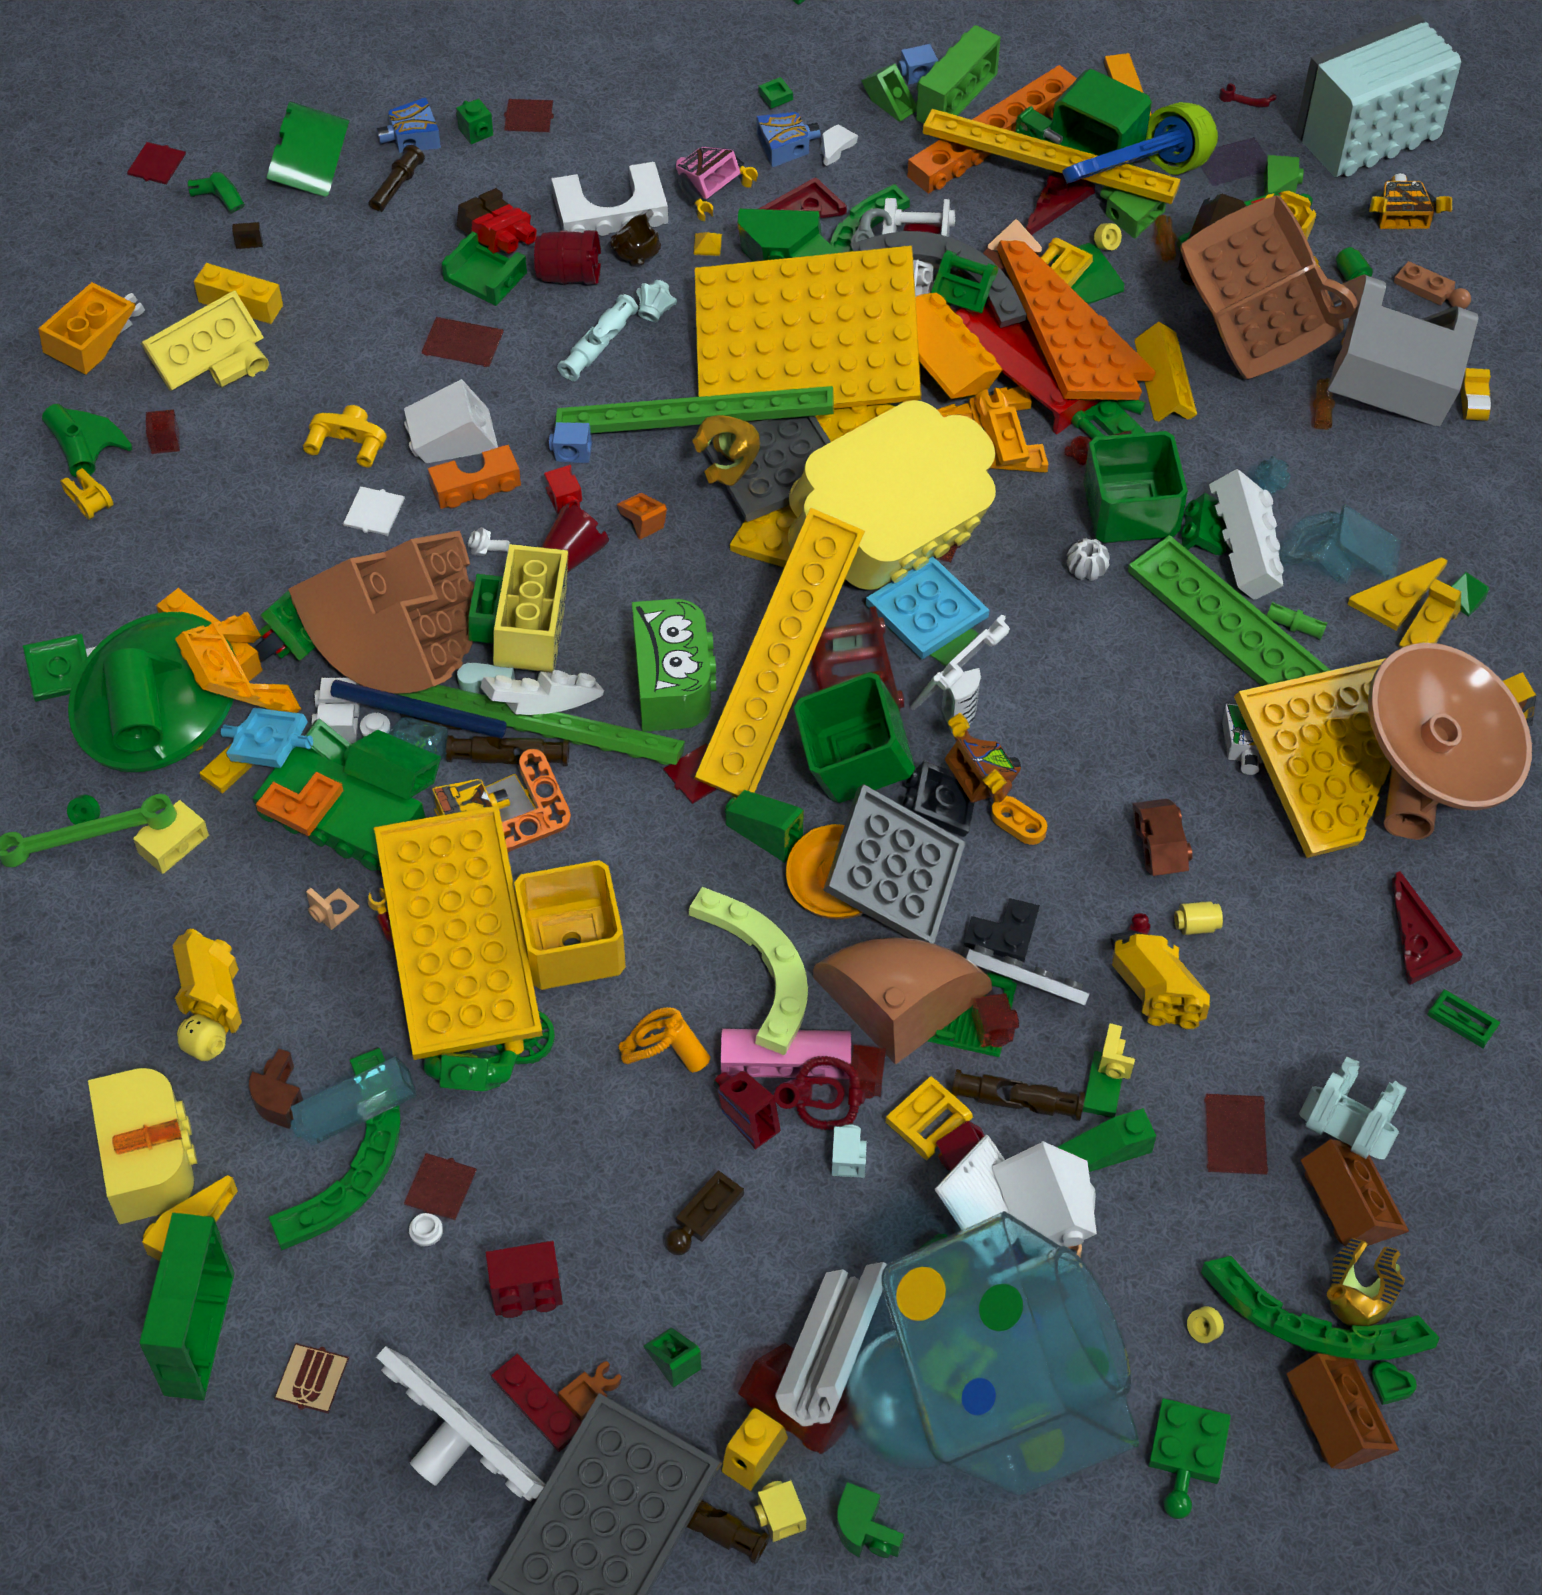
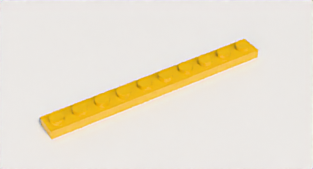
(1047, 155)

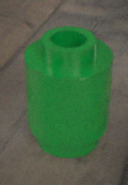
(1352, 264)

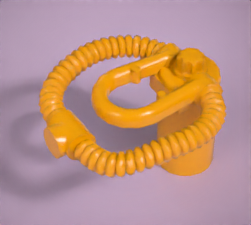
(676, 1034)

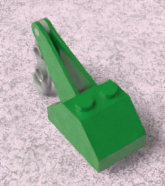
(792, 233)

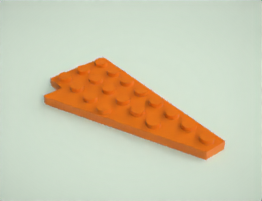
(1076, 341)

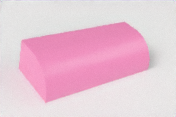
(742, 1053)

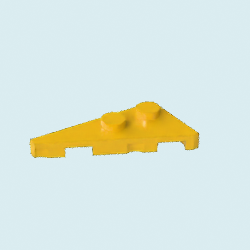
(1397, 597)

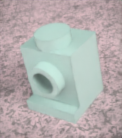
(848, 1152)

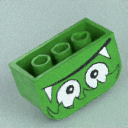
(673, 664)

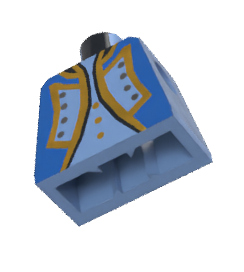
(411, 126)
(785, 136)

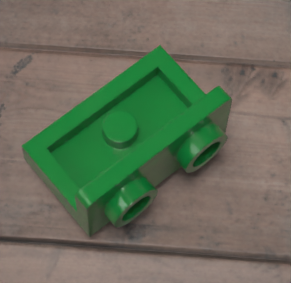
(1204, 525)

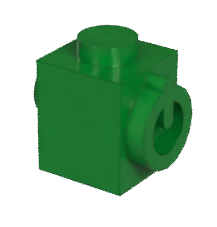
(474, 121)

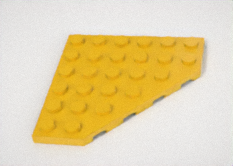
(1320, 752)

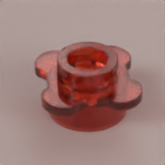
(1076, 445)

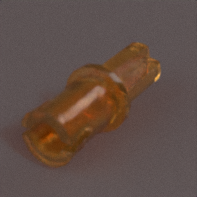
(1165, 237)
(1323, 405)
(147, 1137)

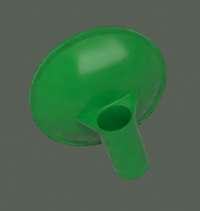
(139, 698)

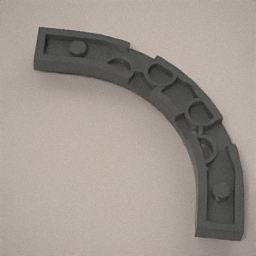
(1002, 295)

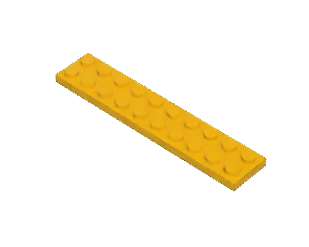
(779, 654)

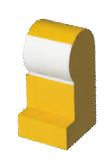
(1476, 394)

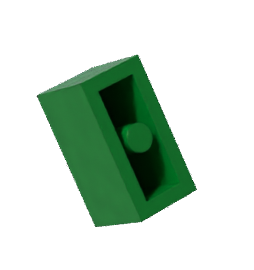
(484, 607)

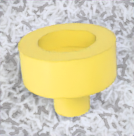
(1107, 236)
(1205, 1324)

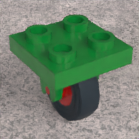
(283, 631)

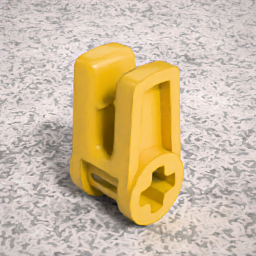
(91, 498)

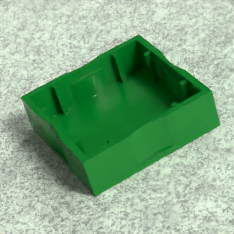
(187, 1306)

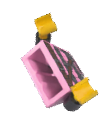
(707, 172)

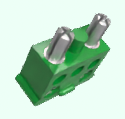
(1037, 126)

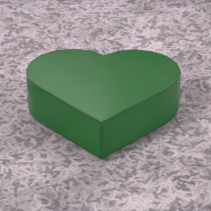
(1392, 1384)

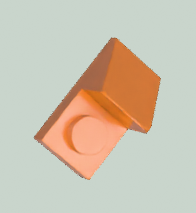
(645, 512)

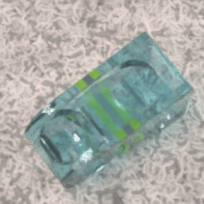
(422, 734)

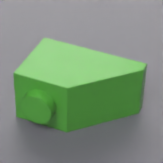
(890, 92)
(1282, 174)

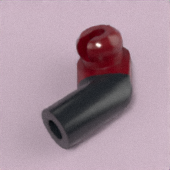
(1139, 926)

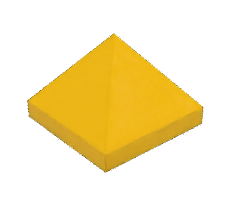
(707, 244)

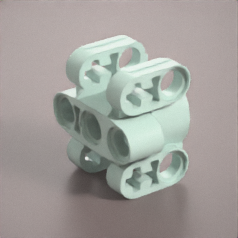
(1350, 1121)

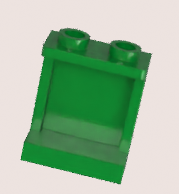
(481, 271)

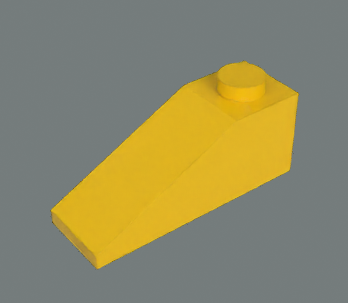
(208, 1202)

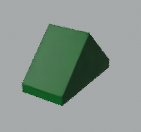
(674, 1356)

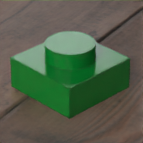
(775, 92)

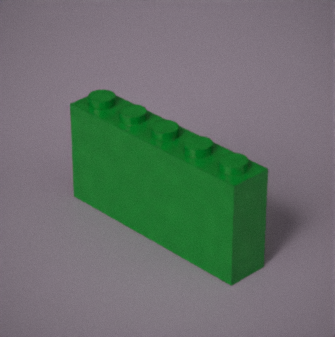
(352, 818)

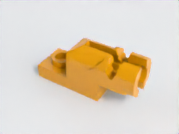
(1002, 427)

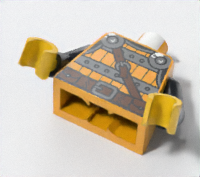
(1407, 204)

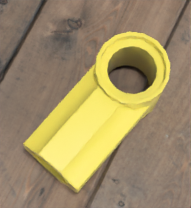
(244, 361)

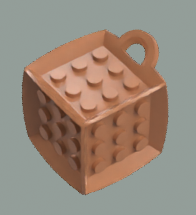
(1265, 287)

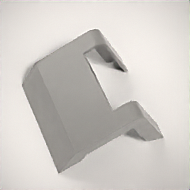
(1400, 359)

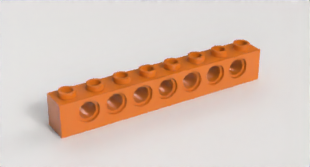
(947, 159)

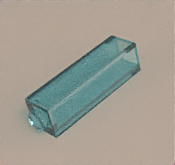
(352, 1101)

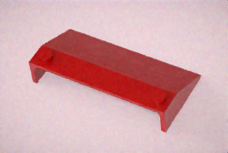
(1024, 362)

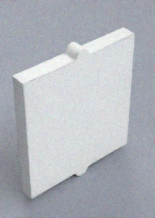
(374, 511)

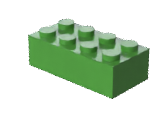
(959, 74)

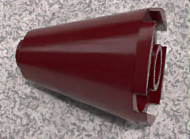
(576, 533)

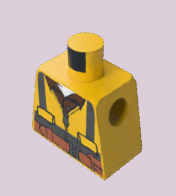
(466, 797)

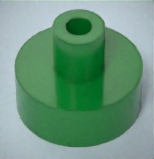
(83, 809)

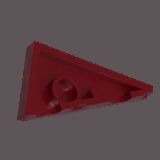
(1058, 199)

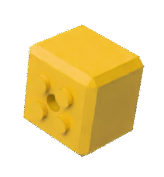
(565, 905)

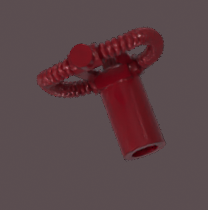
(798, 1093)

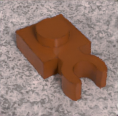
(583, 1390)

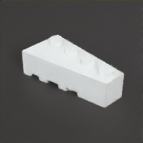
(1249, 533)

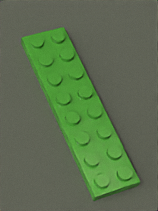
(1222, 615)

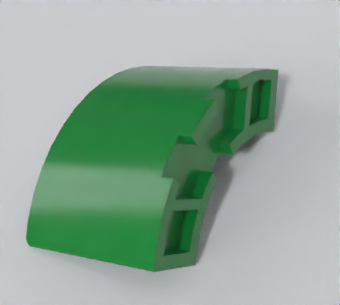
(308, 149)

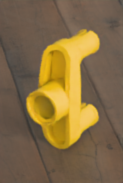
(350, 425)

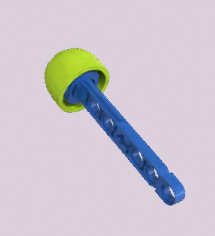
(1175, 132)

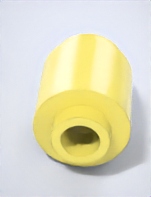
(1198, 918)

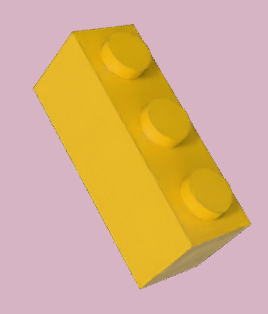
(259, 296)

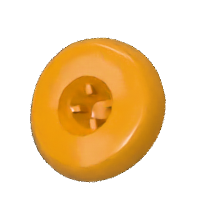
(808, 870)

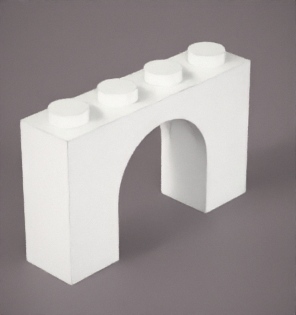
(578, 214)

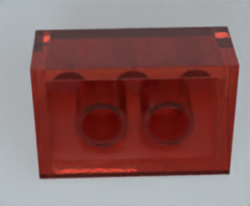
(760, 1392)

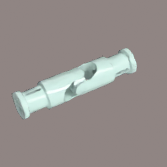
(608, 326)

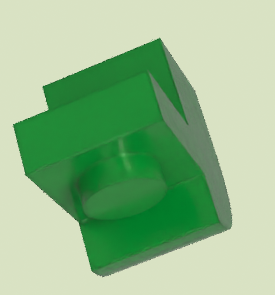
(857, 1524)

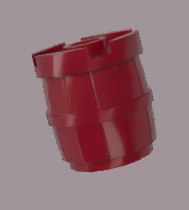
(568, 257)

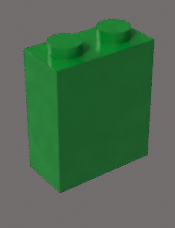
(391, 764)

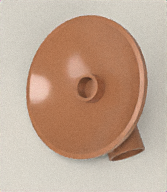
(1447, 734)

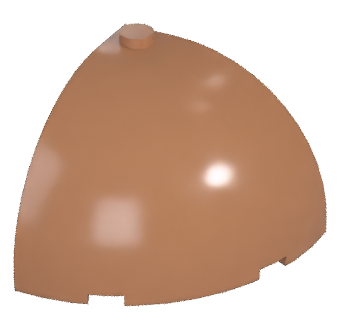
(901, 989)

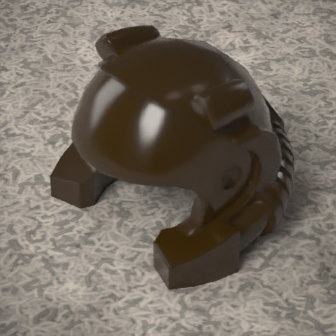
(637, 240)

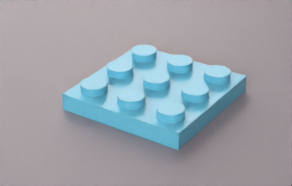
(928, 608)

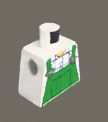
(1239, 741)

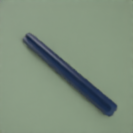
(418, 708)

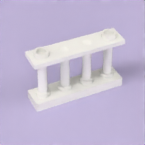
(898, 217)

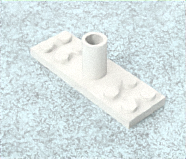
(456, 1432)

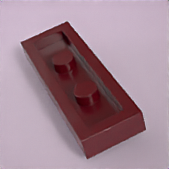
(537, 1402)

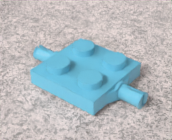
(266, 737)

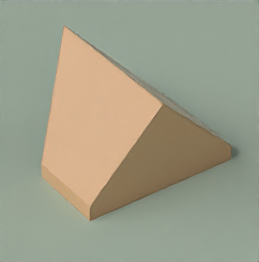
(1017, 232)

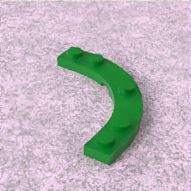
(844, 232)
(359, 1183)
(1314, 1334)

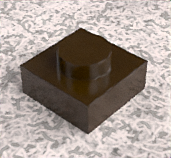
(247, 235)

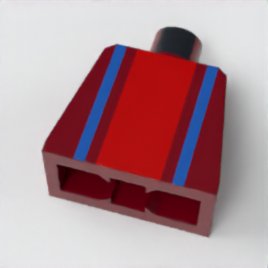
(748, 1107)

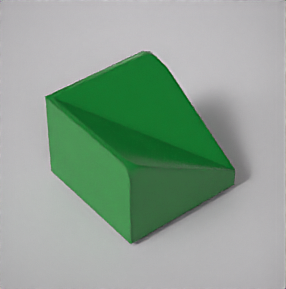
(1472, 593)

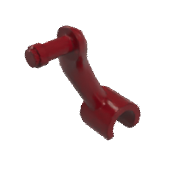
(1230, 95)

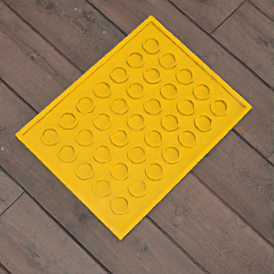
(811, 325)

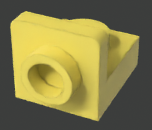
(1112, 1060)

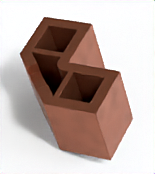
(1163, 836)

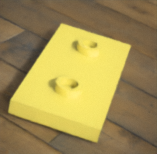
(201, 340)

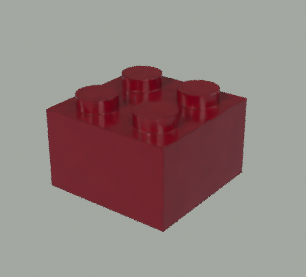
(524, 1279)

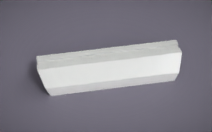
(829, 1345)

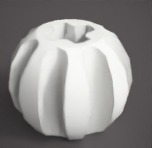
(1088, 559)

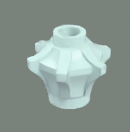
(654, 300)

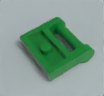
(961, 290)
(1108, 417)

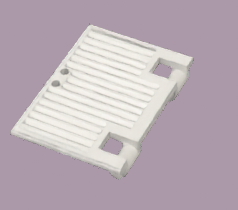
(953, 670)
(972, 1188)

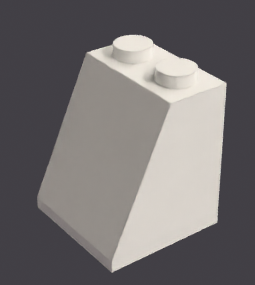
(449, 425)
(1049, 1193)

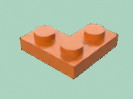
(304, 809)

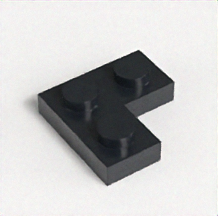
(1005, 938)

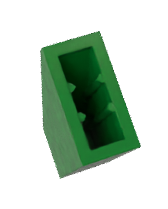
(766, 822)

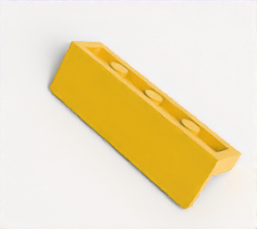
(1170, 386)

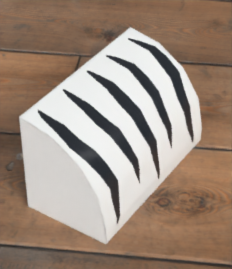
(962, 696)

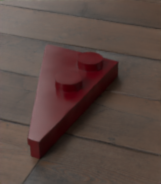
(810, 197)
(1423, 939)

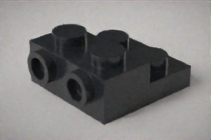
(939, 798)

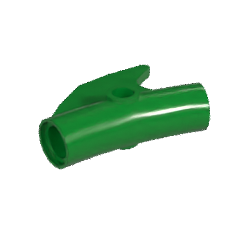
(82, 436)

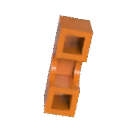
(455, 487)

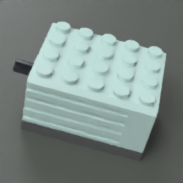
(1377, 95)

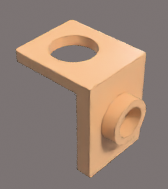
(322, 911)

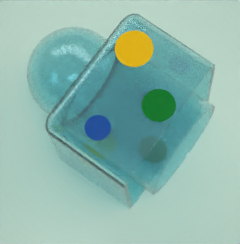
(994, 1362)

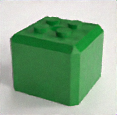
(1101, 114)
(1135, 486)
(844, 722)

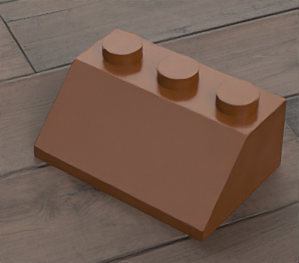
(1352, 1194)
(1341, 1411)

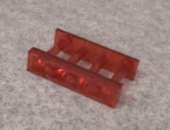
(825, 660)

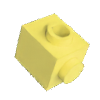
(780, 1510)

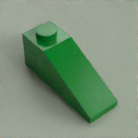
(1114, 1140)

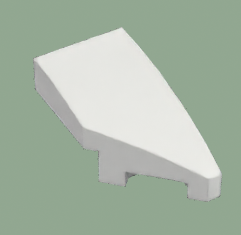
(834, 141)

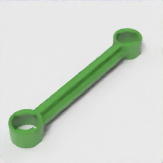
(88, 829)

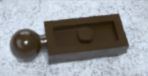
(704, 1213)

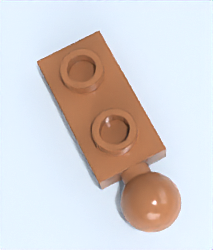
(1431, 286)

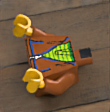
(980, 764)

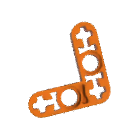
(540, 815)

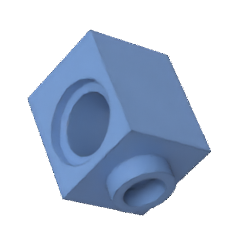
(916, 62)
(571, 442)

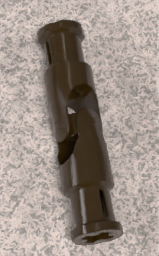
(502, 750)
(1038, 1098)
(728, 1531)

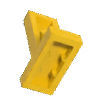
(1434, 616)

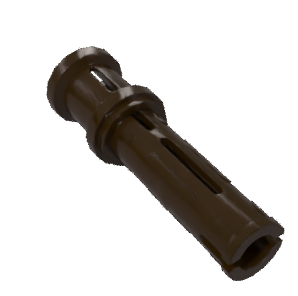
(402, 170)

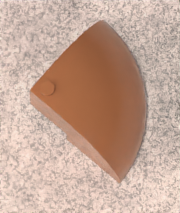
(393, 615)

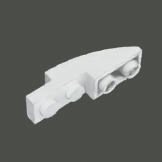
(547, 695)

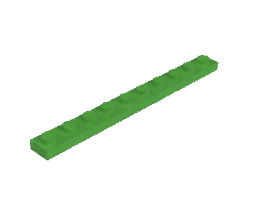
(695, 409)
(560, 725)

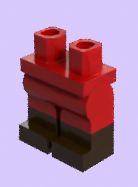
(495, 222)

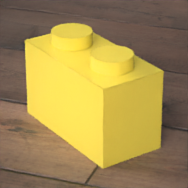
(169, 845)

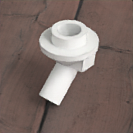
(480, 543)

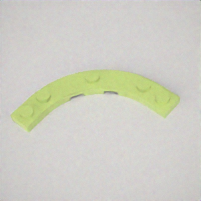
(778, 955)

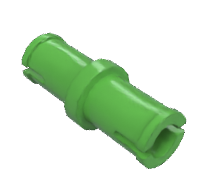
(1296, 620)

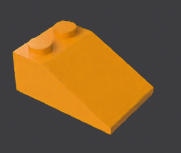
(85, 327)

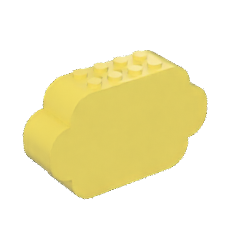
(906, 482)

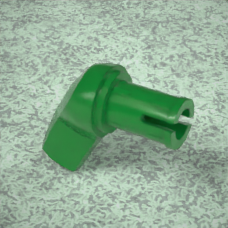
(219, 186)

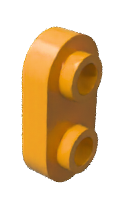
(1021, 820)

